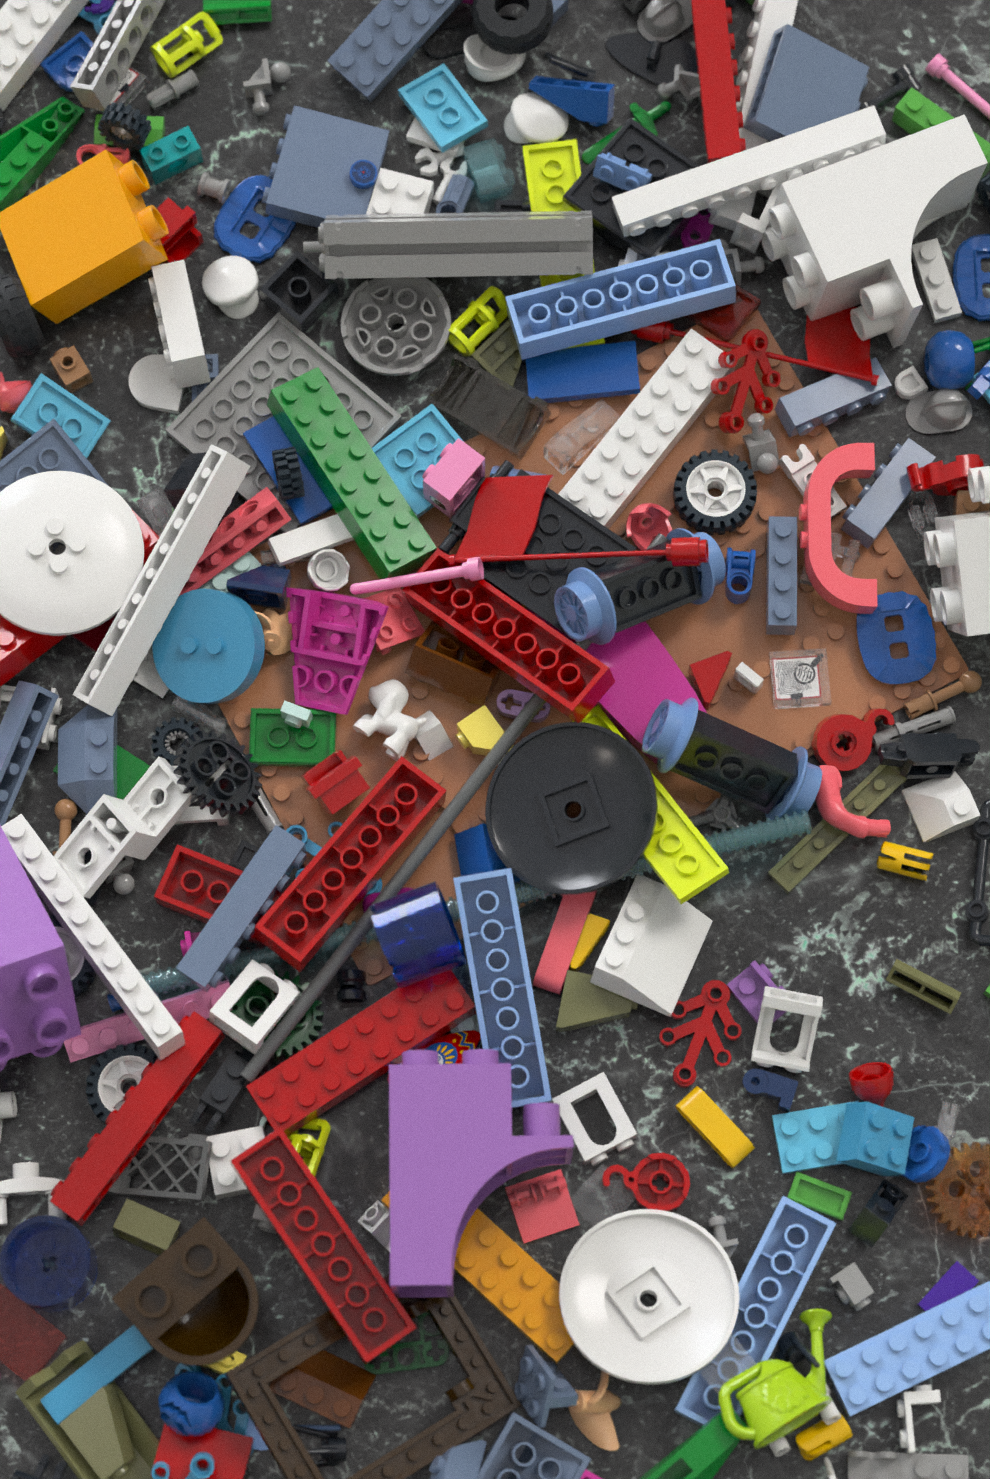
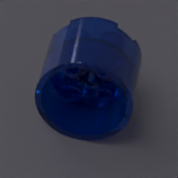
(417, 934)
(29, 1249)

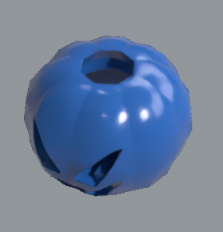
(949, 360)
(191, 1403)

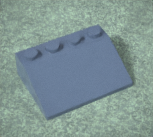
(530, 1453)

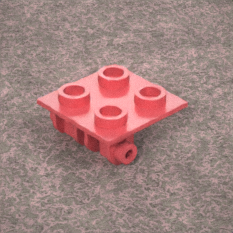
(400, 620)
(542, 1206)

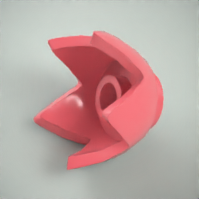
(645, 531)

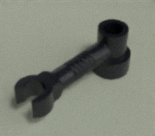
(904, 79)

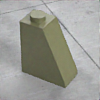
(588, 1004)
(102, 1433)

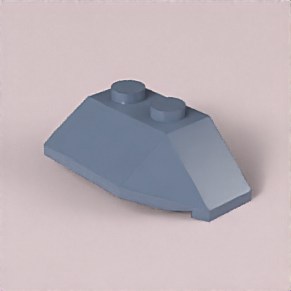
(88, 757)
(459, 1462)

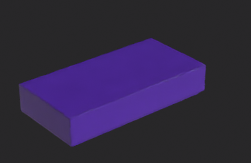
(951, 1284)

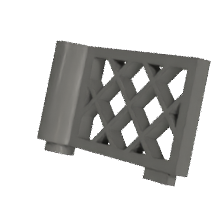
(122, 1184)

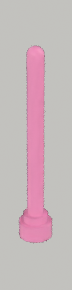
(939, 68)
(471, 570)

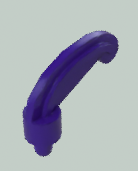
(100, 8)

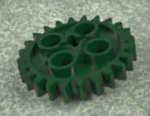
(300, 1035)

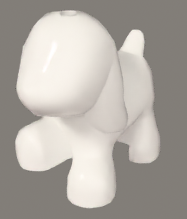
(389, 700)

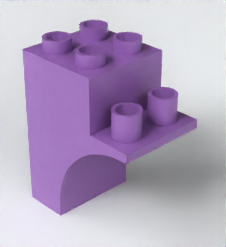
(34, 972)
(450, 1153)

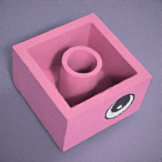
(453, 477)

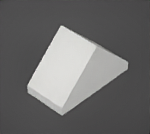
(432, 736)

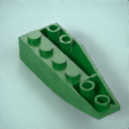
(32, 146)
(699, 1454)

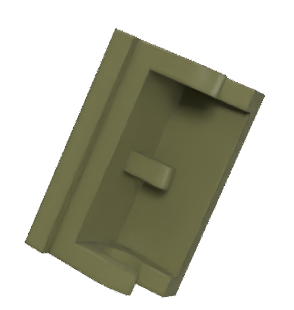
(145, 1228)

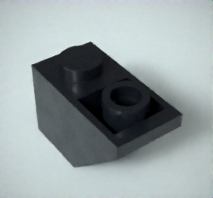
(878, 1212)

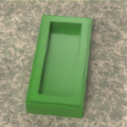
(819, 1196)

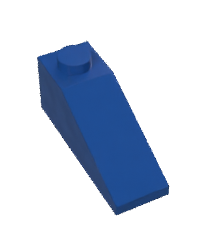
(581, 99)

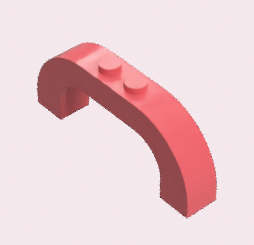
(833, 585)

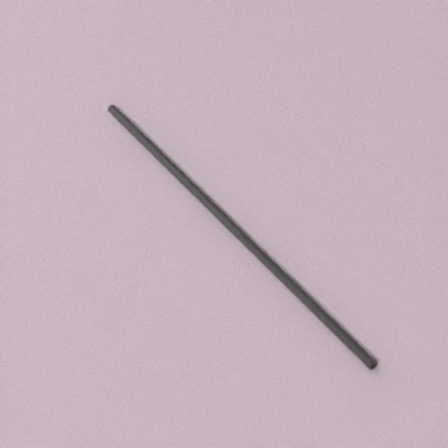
(401, 877)

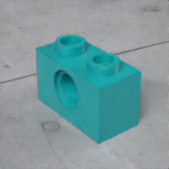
(171, 155)

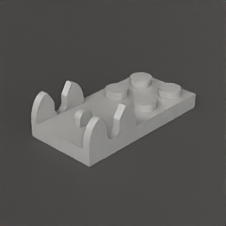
(906, 1466)

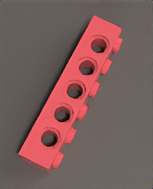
(238, 535)

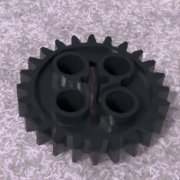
(201, 757)

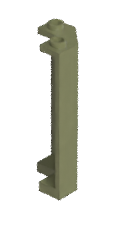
(42, 1383)

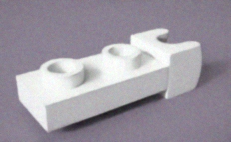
(800, 473)

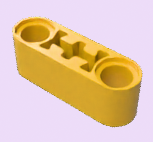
(715, 1127)

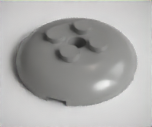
(389, 301)

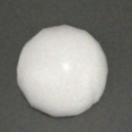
(328, 570)

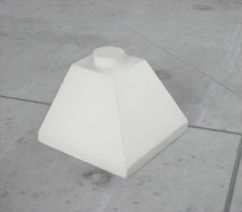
(941, 806)

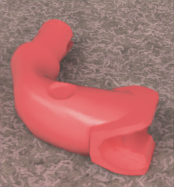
(833, 810)

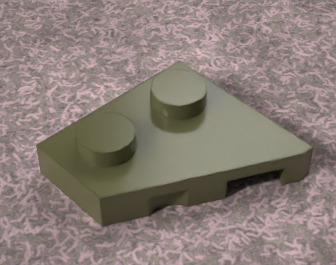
(500, 354)

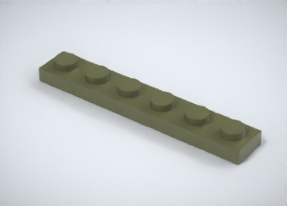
(825, 838)

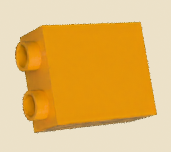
(83, 235)

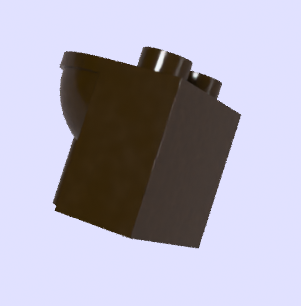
(193, 1299)

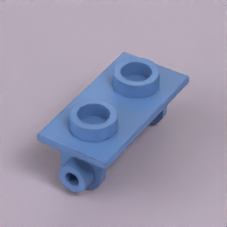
(613, 170)

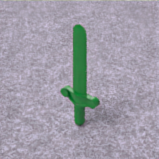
(640, 116)

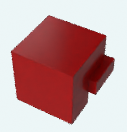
(182, 235)
(335, 781)

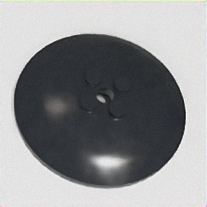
(531, 801)

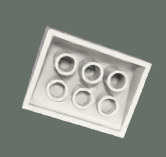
(651, 947)

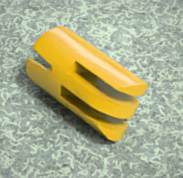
(894, 864)
(822, 1437)

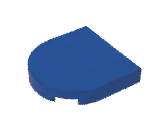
(67, 60)

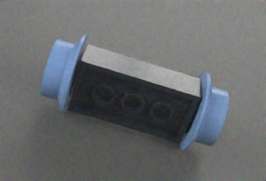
(634, 590)
(731, 759)

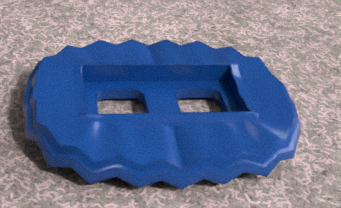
(239, 210)
(969, 277)
(917, 634)

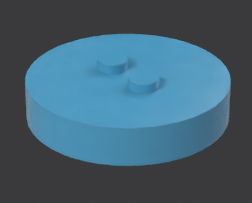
(209, 646)

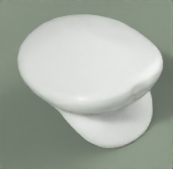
(488, 64)
(535, 120)
(232, 286)

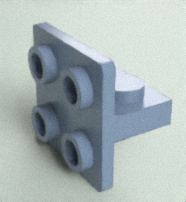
(542, 1387)

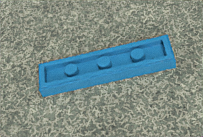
(96, 1373)

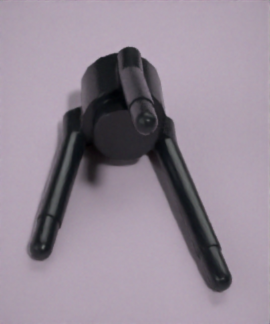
(579, 73)
(794, 1350)
(331, 1450)

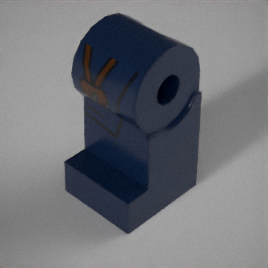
(770, 1085)

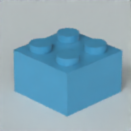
(875, 1139)

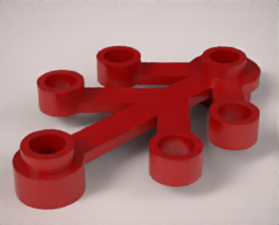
(746, 379)
(702, 1028)

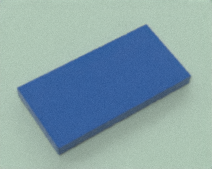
(584, 372)
(270, 437)

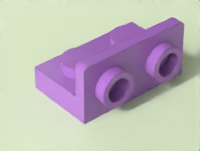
(749, 989)

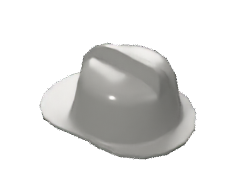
(665, 19)
(939, 411)

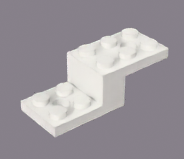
(123, 827)

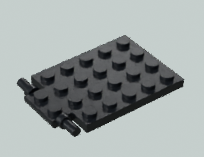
(559, 529)

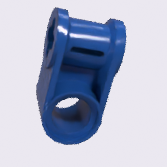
(739, 570)

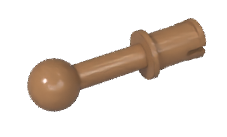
(969, 682)
(65, 811)

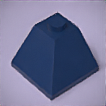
(262, 586)

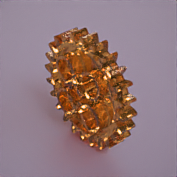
(956, 1208)

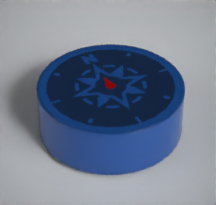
(363, 174)

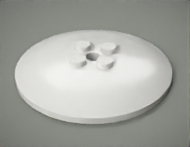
(93, 573)
(655, 1256)

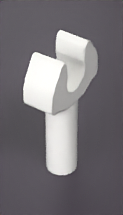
(435, 159)
(445, 169)

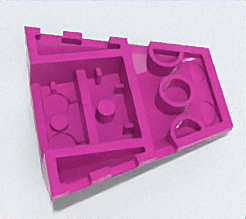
(331, 646)

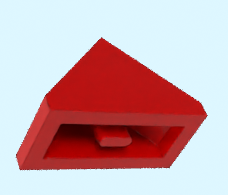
(707, 676)

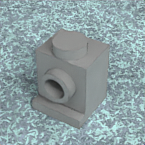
(852, 1287)

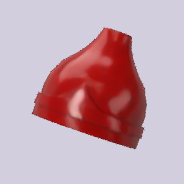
(872, 1082)

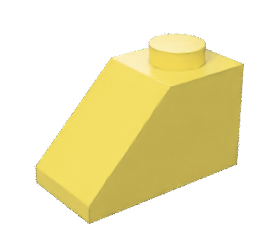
(479, 731)

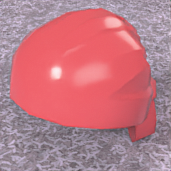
(12, 394)

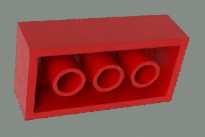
(197, 885)

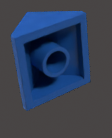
(477, 852)

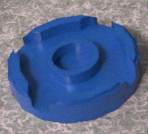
(927, 1154)

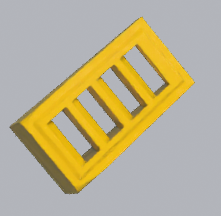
(591, 934)

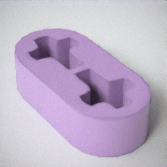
(521, 698)

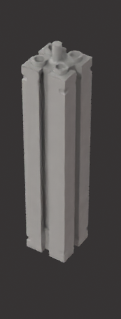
(455, 244)

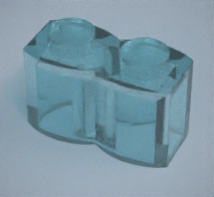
(488, 170)

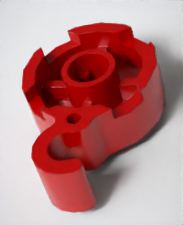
(943, 478)
(858, 735)
(640, 1181)

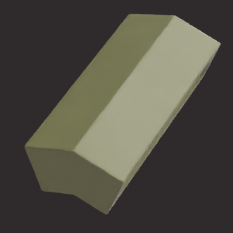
(926, 981)

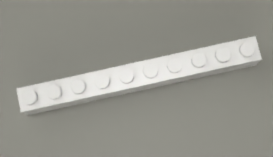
(768, 17)
(748, 172)
(161, 580)
(94, 940)

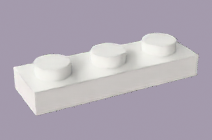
(935, 280)

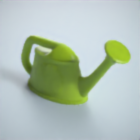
(780, 1395)

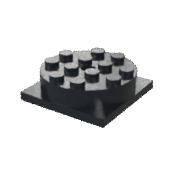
(592, 194)

